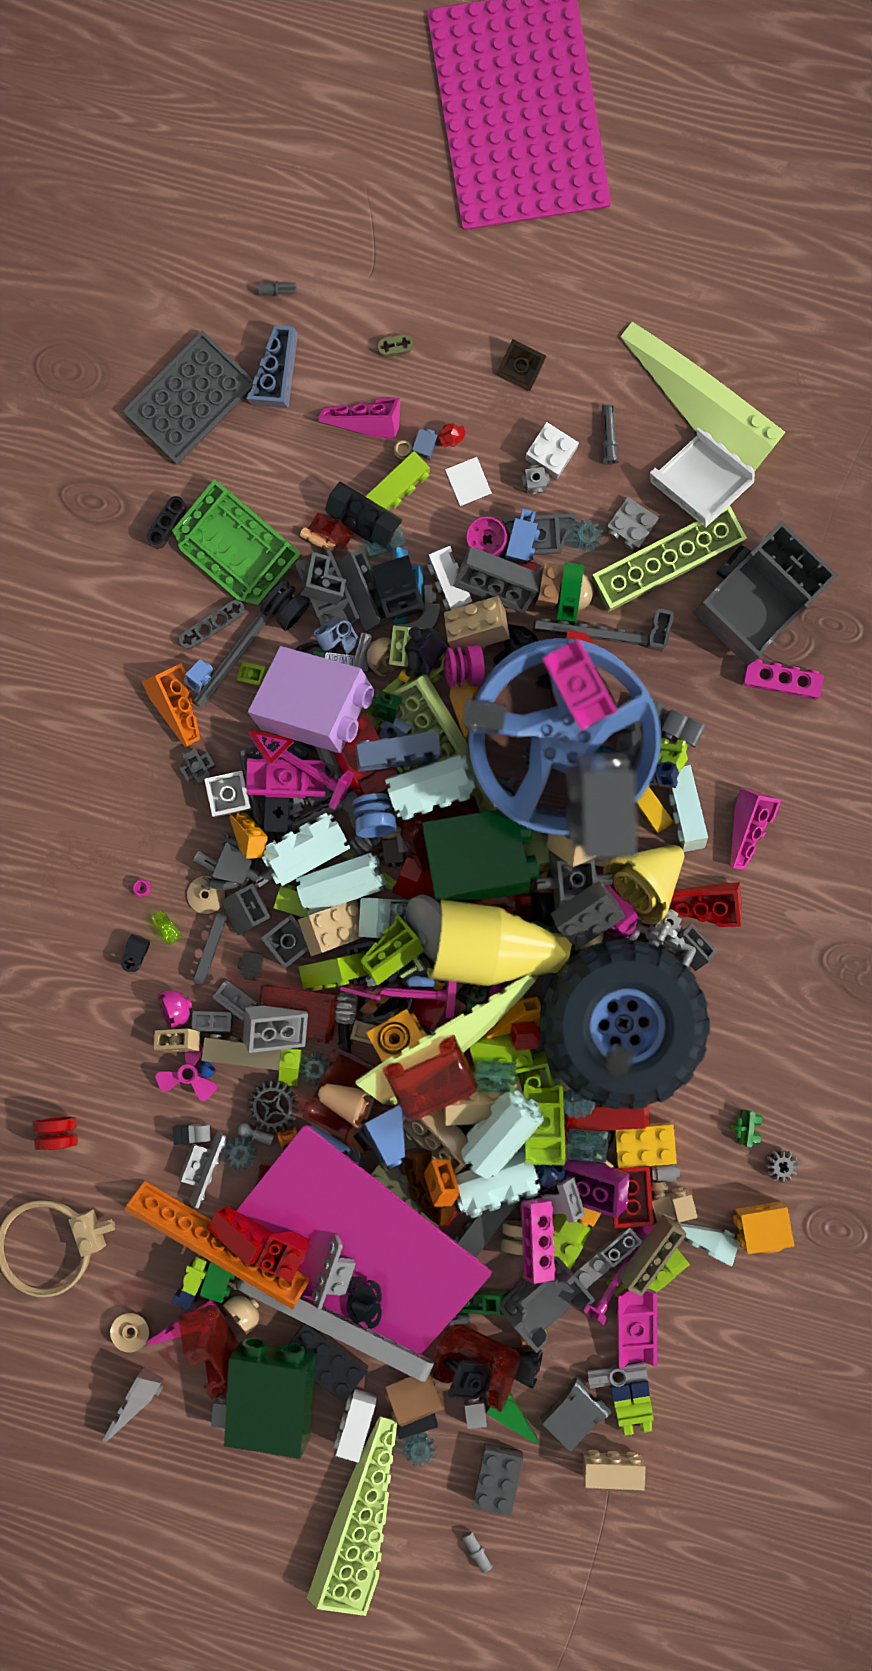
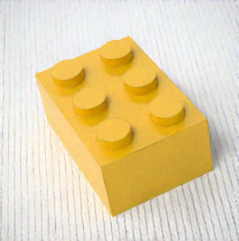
(645, 1146)

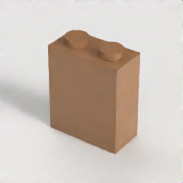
(549, 586)
(413, 1399)

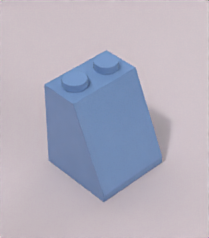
(387, 1137)

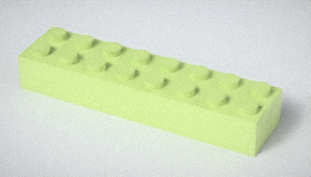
(667, 559)

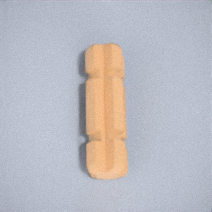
(316, 539)

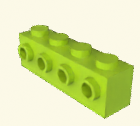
(400, 482)

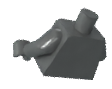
(231, 867)

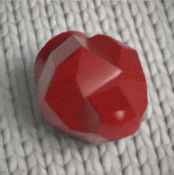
(451, 435)

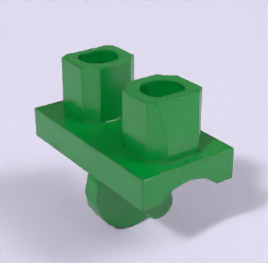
(745, 1128)

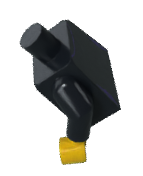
(422, 652)

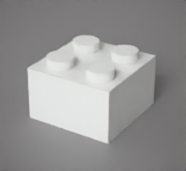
(552, 450)
(227, 794)

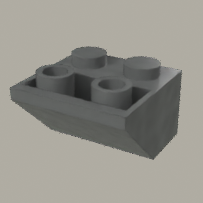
(246, 909)

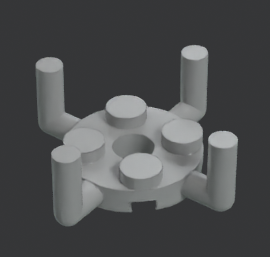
(665, 938)

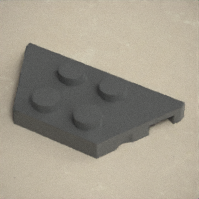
(552, 533)

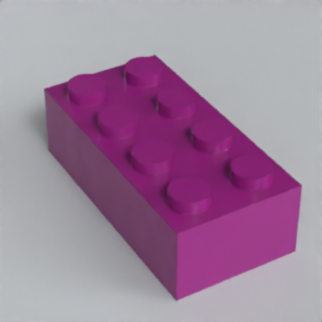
(598, 1186)

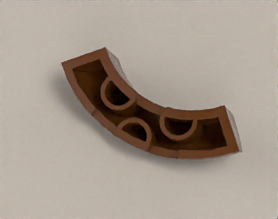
(414, 1165)

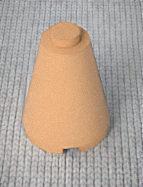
(347, 1102)

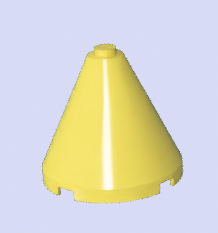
(647, 880)

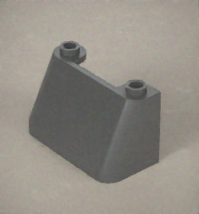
(538, 1305)

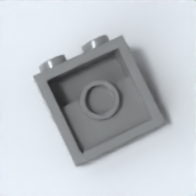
(632, 524)

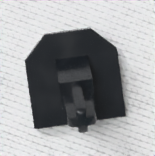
(519, 637)
(470, 1378)

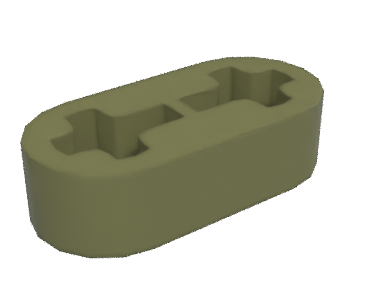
(396, 350)

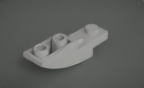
(607, 1256)

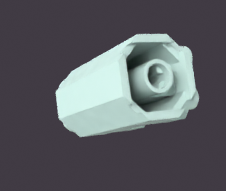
(430, 785)
(305, 849)
(340, 883)
(502, 1134)
(509, 1185)

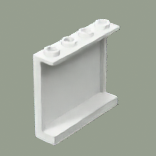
(703, 478)

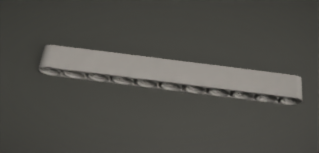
(349, 1333)

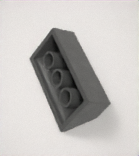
(493, 576)

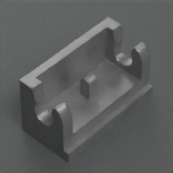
(233, 999)
(212, 1022)

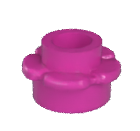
(136, 888)

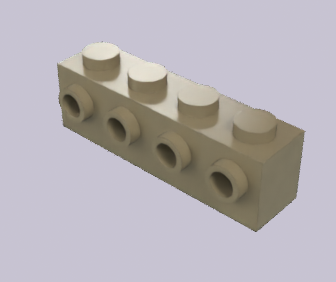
(234, 1052)
(652, 1255)

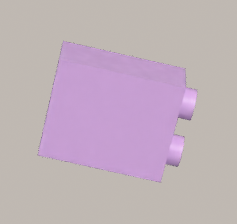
(311, 699)

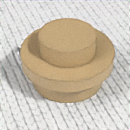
(403, 449)
(658, 1188)

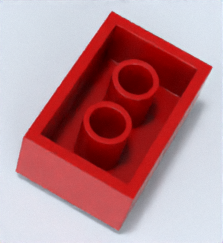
(639, 1202)

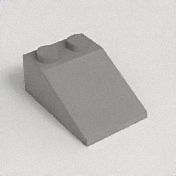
(274, 1028)

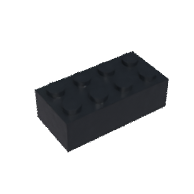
(335, 1365)

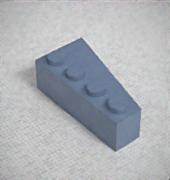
(397, 752)

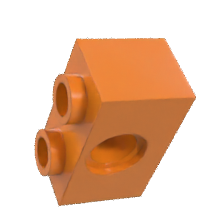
(441, 1182)

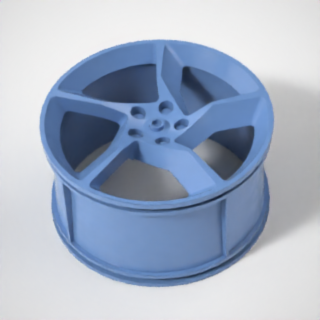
(557, 735)

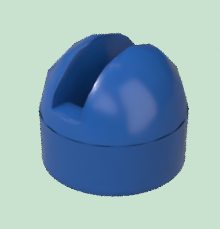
(206, 1069)

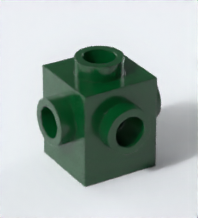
(386, 706)

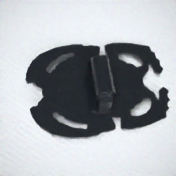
(364, 1302)

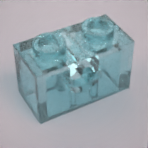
(495, 1076)
(587, 1145)

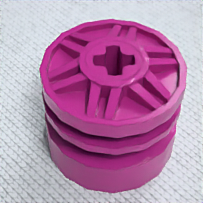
(488, 528)
(461, 666)

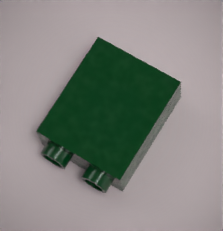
(478, 857)
(269, 1398)

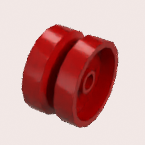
(56, 1134)

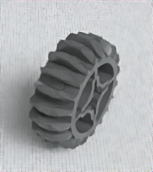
(265, 1102)

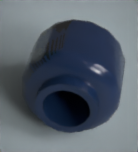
(550, 1175)

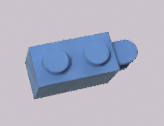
(522, 538)

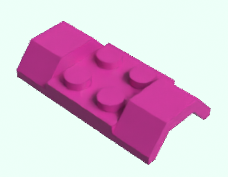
(579, 684)
(283, 779)
(637, 1328)

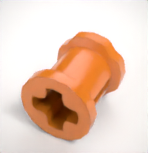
(286, 1137)

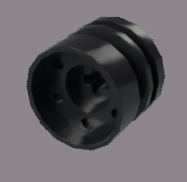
(288, 608)

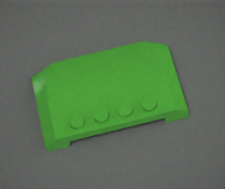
(234, 545)

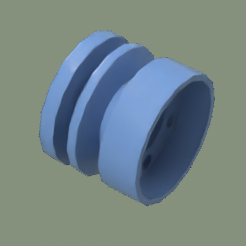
(374, 815)

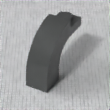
(430, 615)

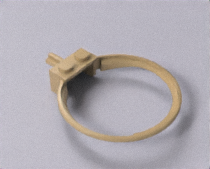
(87, 1234)

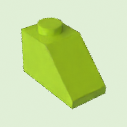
(252, 674)
(289, 901)
(290, 1066)

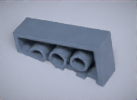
(275, 374)

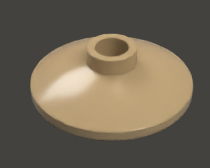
(200, 904)
(125, 1341)

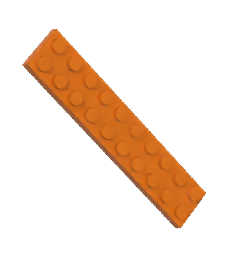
(191, 1230)

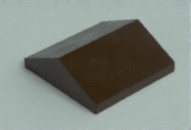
(521, 364)

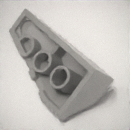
(141, 1393)

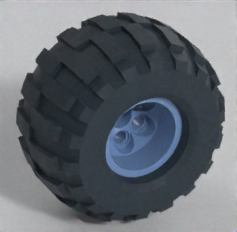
(667, 1045)

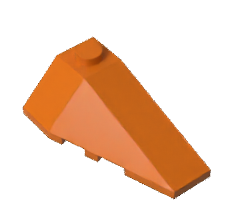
(174, 702)

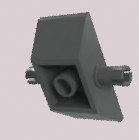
(562, 877)

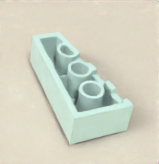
(688, 812)

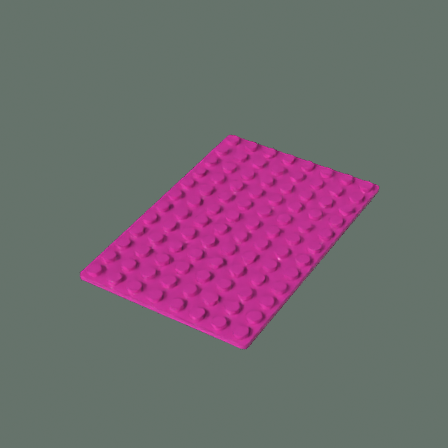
(518, 110)
(418, 1267)

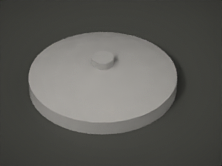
(425, 919)

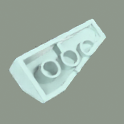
(716, 1242)

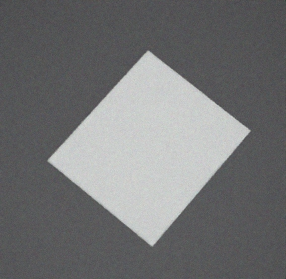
(468, 481)

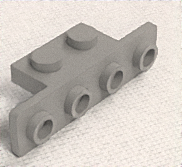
(199, 1167)
(335, 1274)

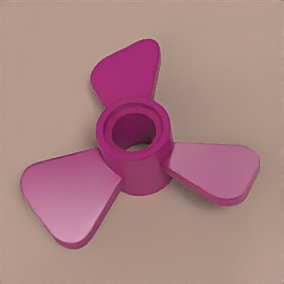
(203, 1088)

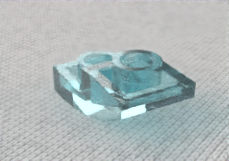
(398, 540)

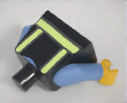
(415, 974)

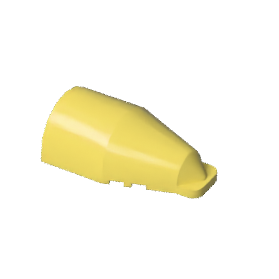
(493, 946)

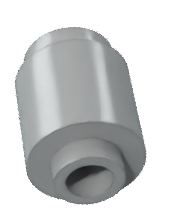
(665, 1173)

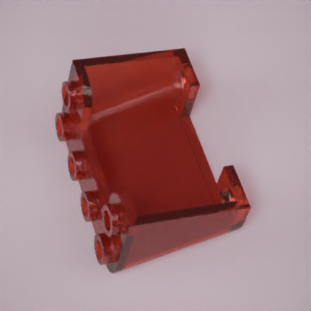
(210, 1335)

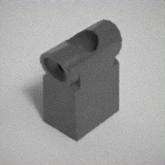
(574, 1414)

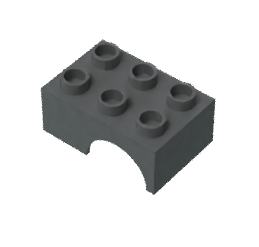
(765, 593)
(606, 805)

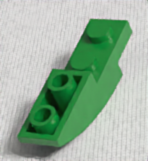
(570, 593)

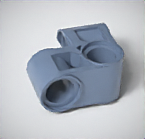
(329, 636)

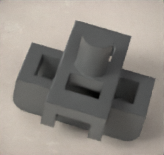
(197, 764)

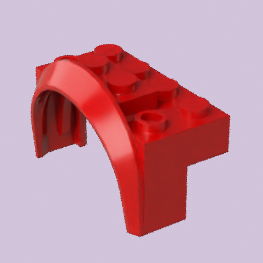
(347, 761)

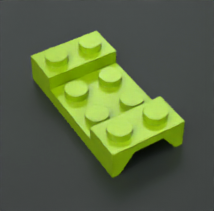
(547, 1142)

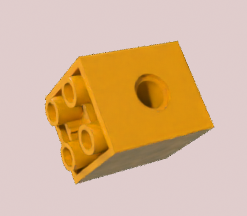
(400, 1028)
(763, 1228)

